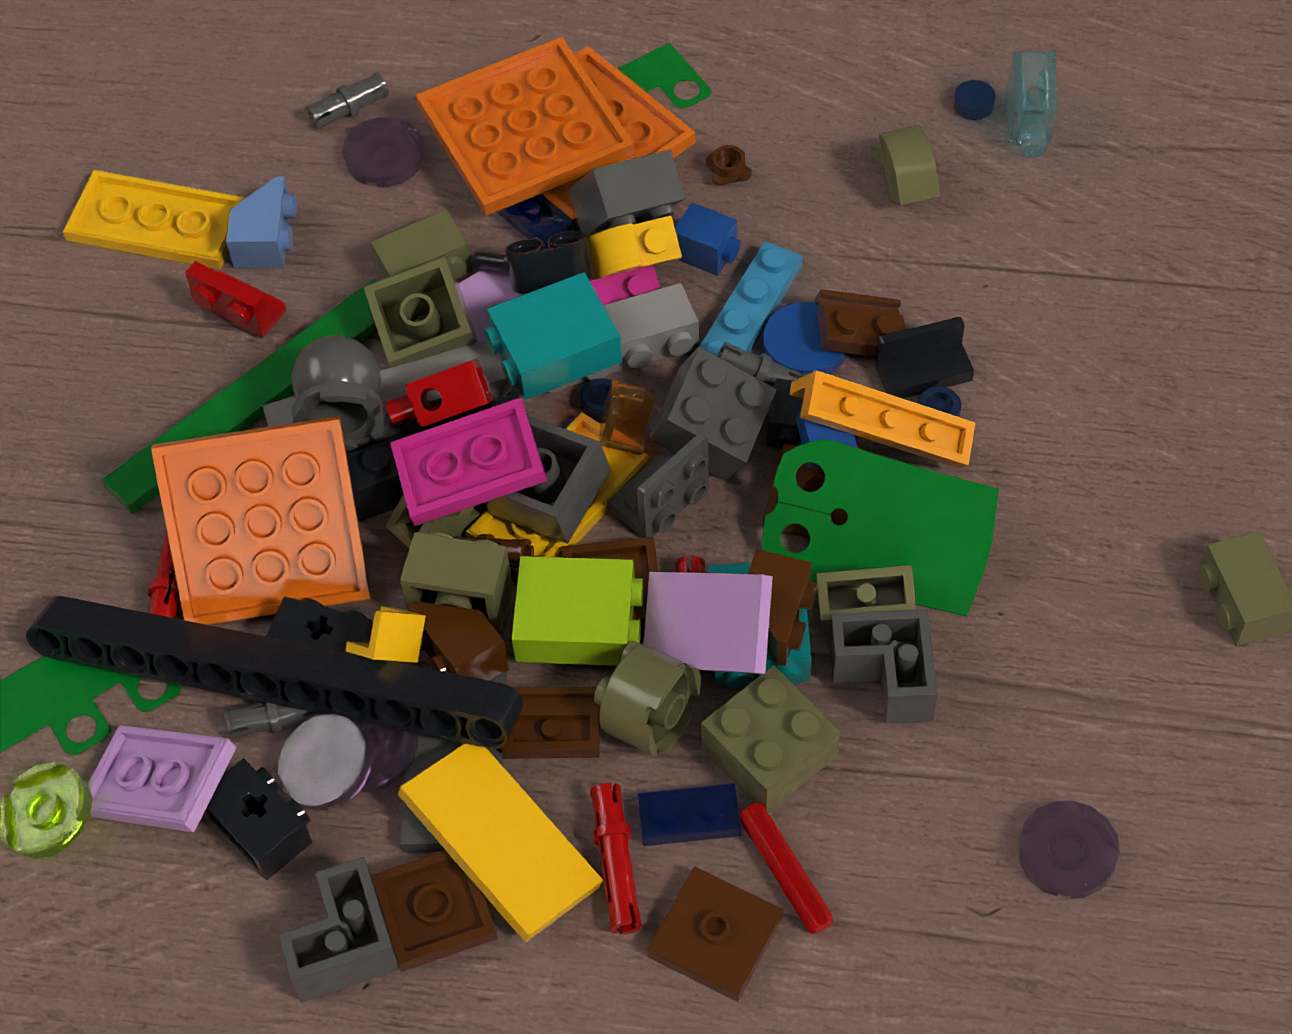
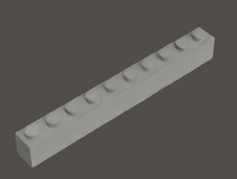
(649, 330)

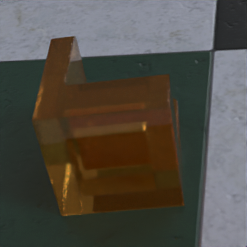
(626, 417)

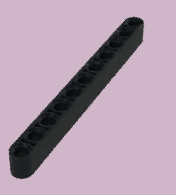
(277, 671)

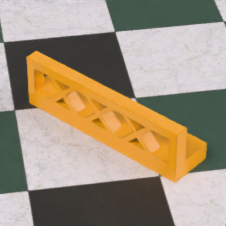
(884, 418)

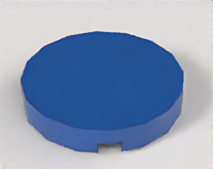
(795, 342)

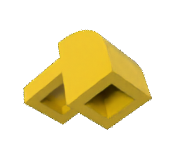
(633, 247)

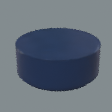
(974, 100)
(594, 397)
(941, 399)

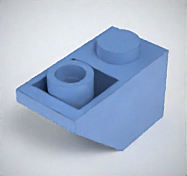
(261, 228)

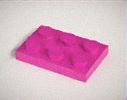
(468, 462)

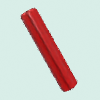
(786, 868)

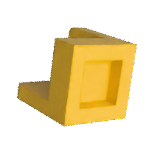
(394, 636)

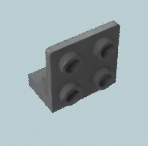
(663, 489)

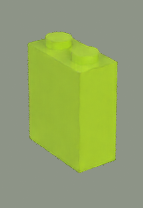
(575, 610)

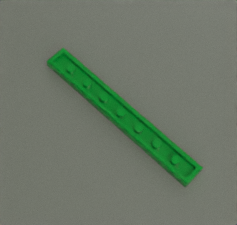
(242, 401)

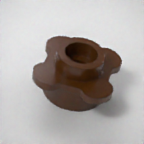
(728, 165)

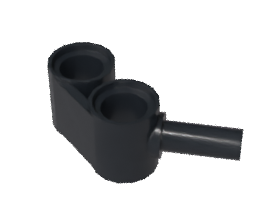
(534, 266)

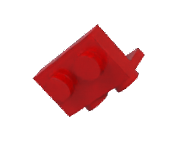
(234, 299)

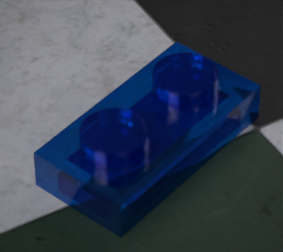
(538, 218)
(689, 814)

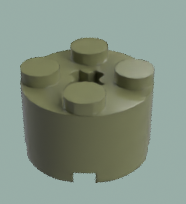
(647, 698)

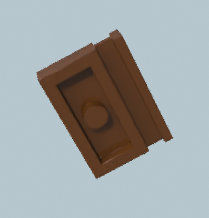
(855, 321)
(555, 724)

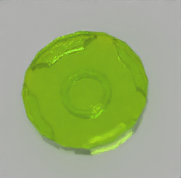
(45, 810)

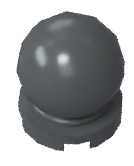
(341, 380)

